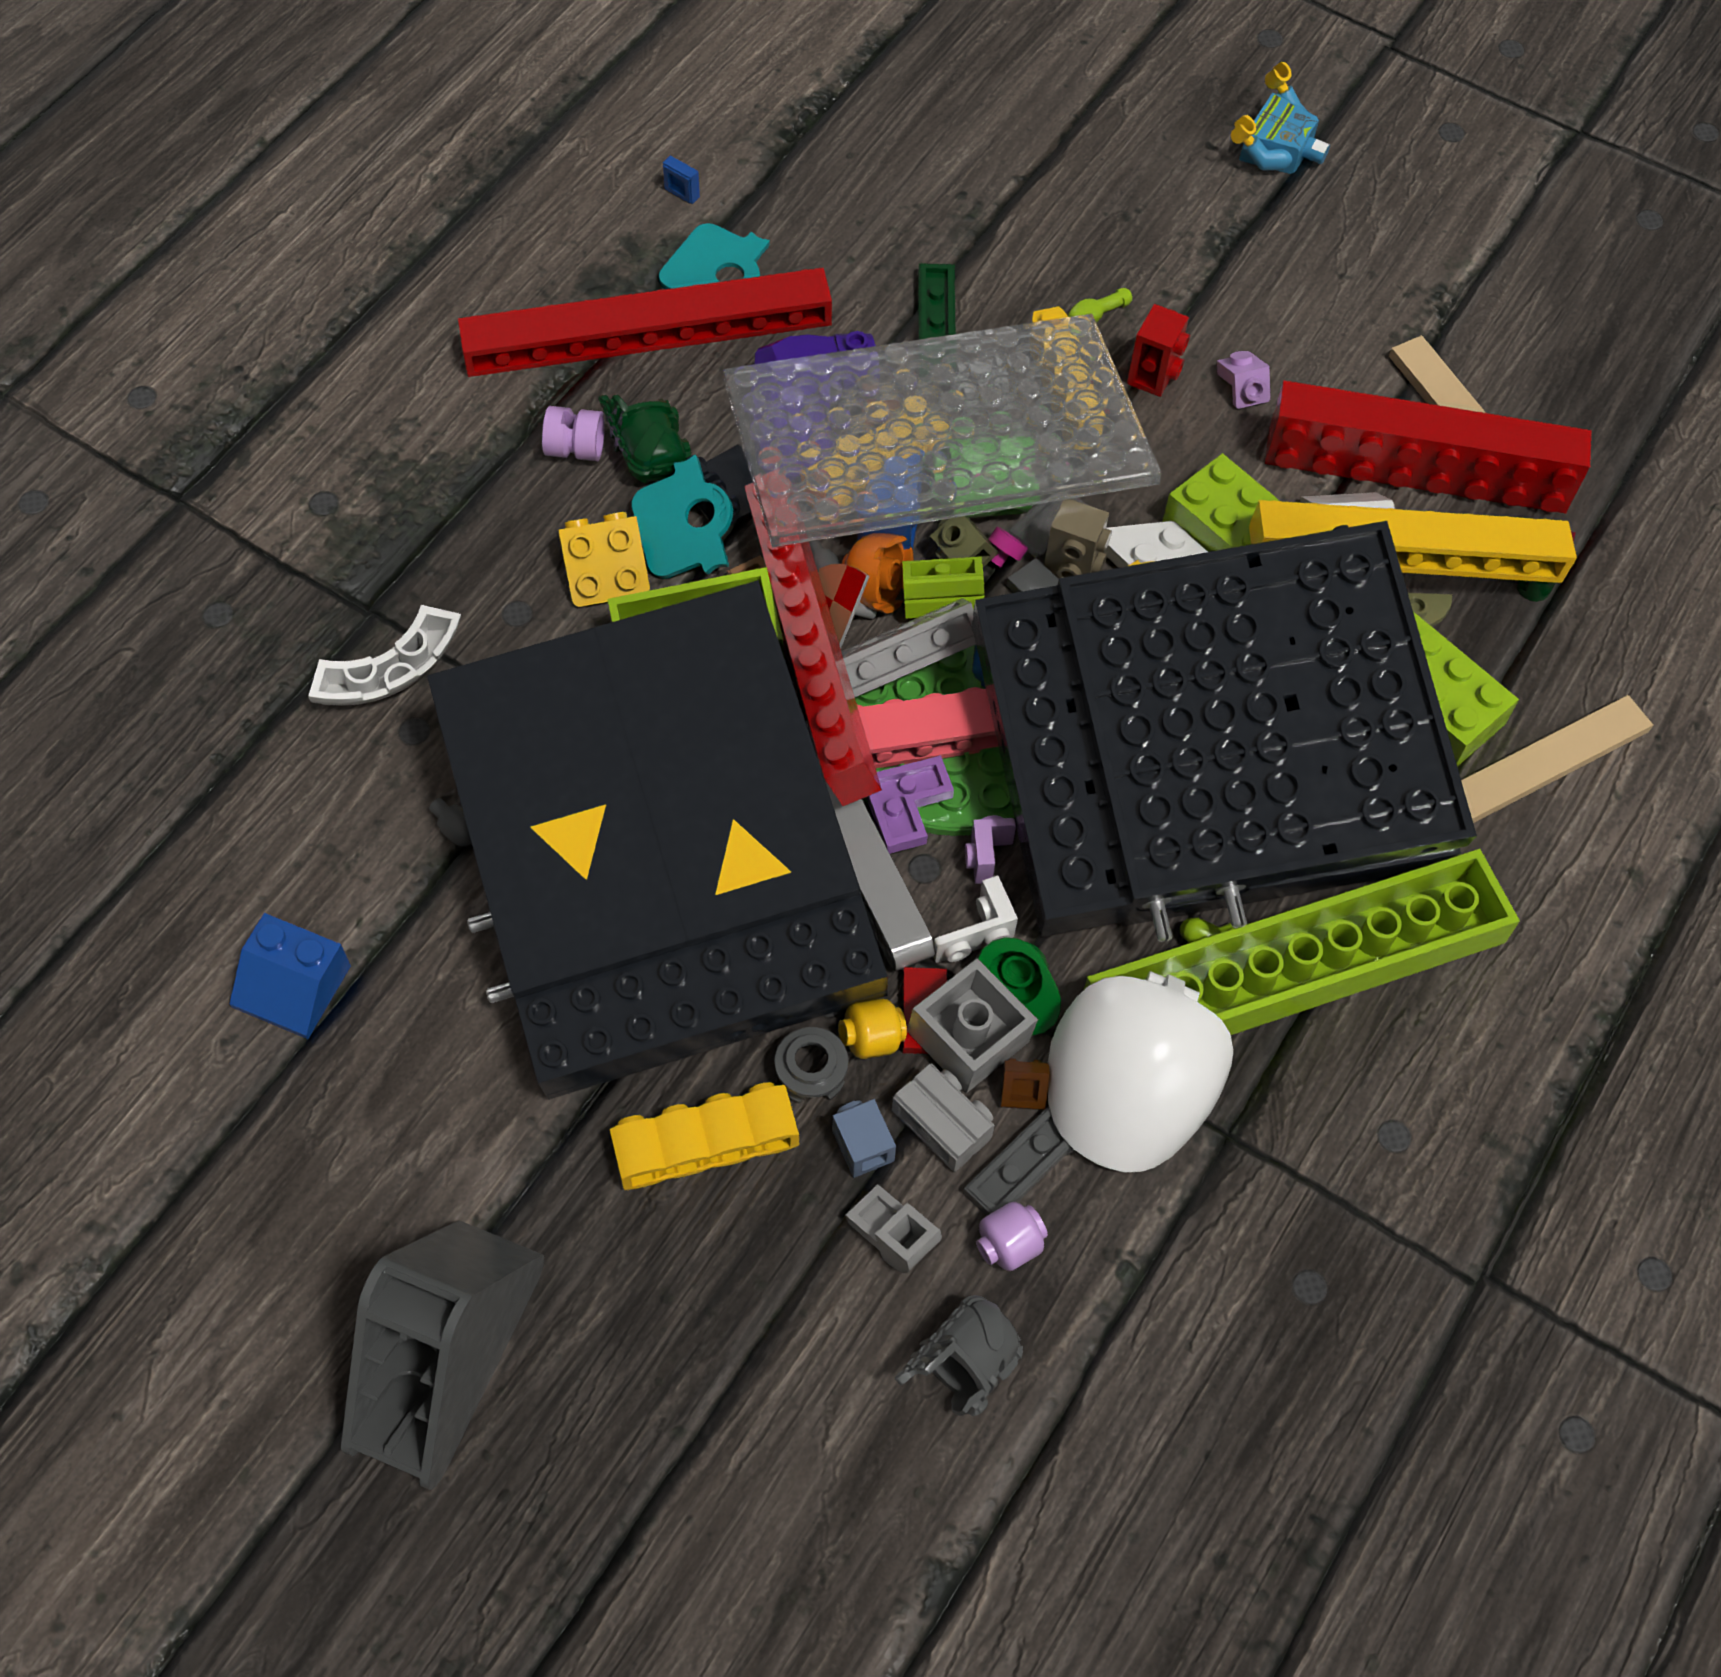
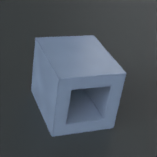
(863, 1137)

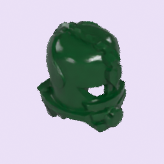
(646, 436)

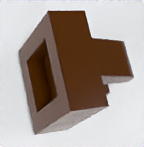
(1024, 1084)

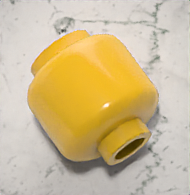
(873, 1028)

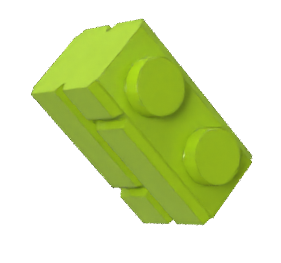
(941, 582)

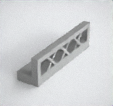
(910, 646)

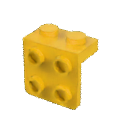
(603, 559)

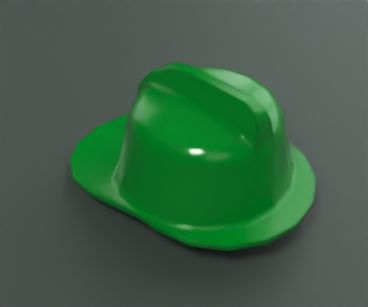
(1026, 975)

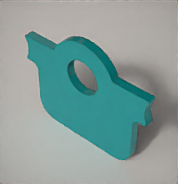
(707, 252)
(664, 527)

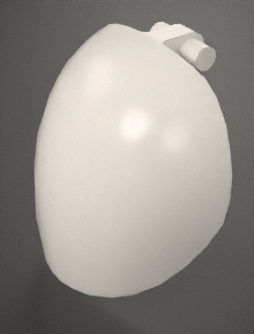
(1136, 1070)

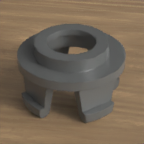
(811, 1085)

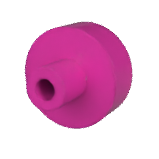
(1007, 546)

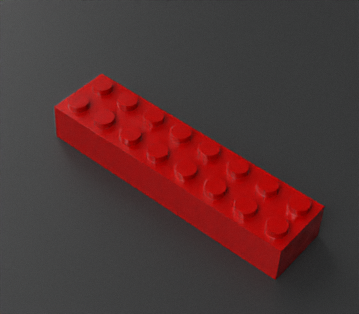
(1428, 447)

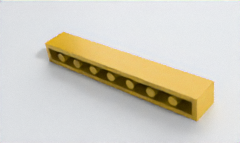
(1437, 540)

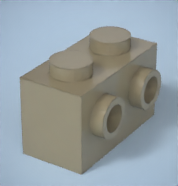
(1077, 540)

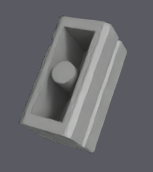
(944, 1116)

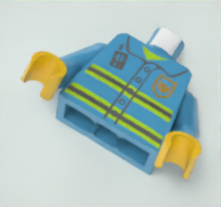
(1281, 131)

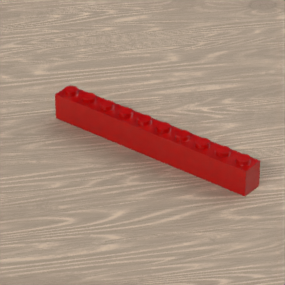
(645, 322)
(818, 665)

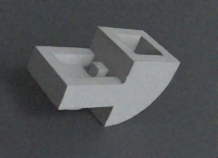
(894, 1229)

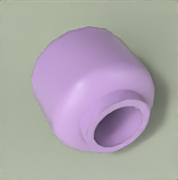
(1011, 1236)

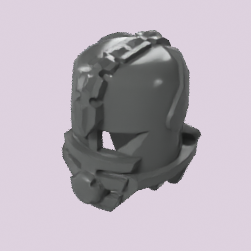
(968, 1354)

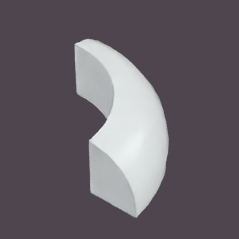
(391, 672)

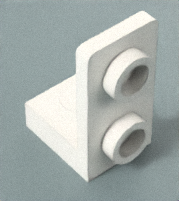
(997, 918)

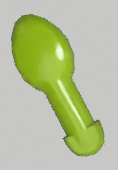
(1097, 308)

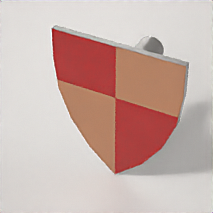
(843, 590)

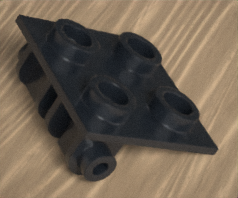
(731, 474)

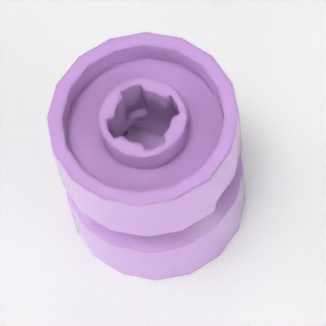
(573, 433)

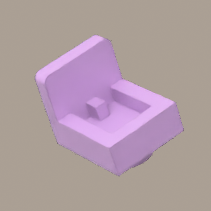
(1248, 378)
(985, 834)

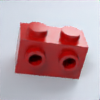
(1158, 350)

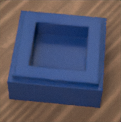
(681, 179)

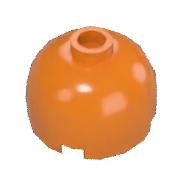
(880, 558)

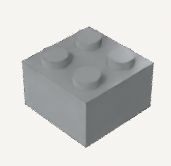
(971, 1025)

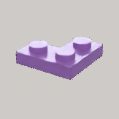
(901, 793)

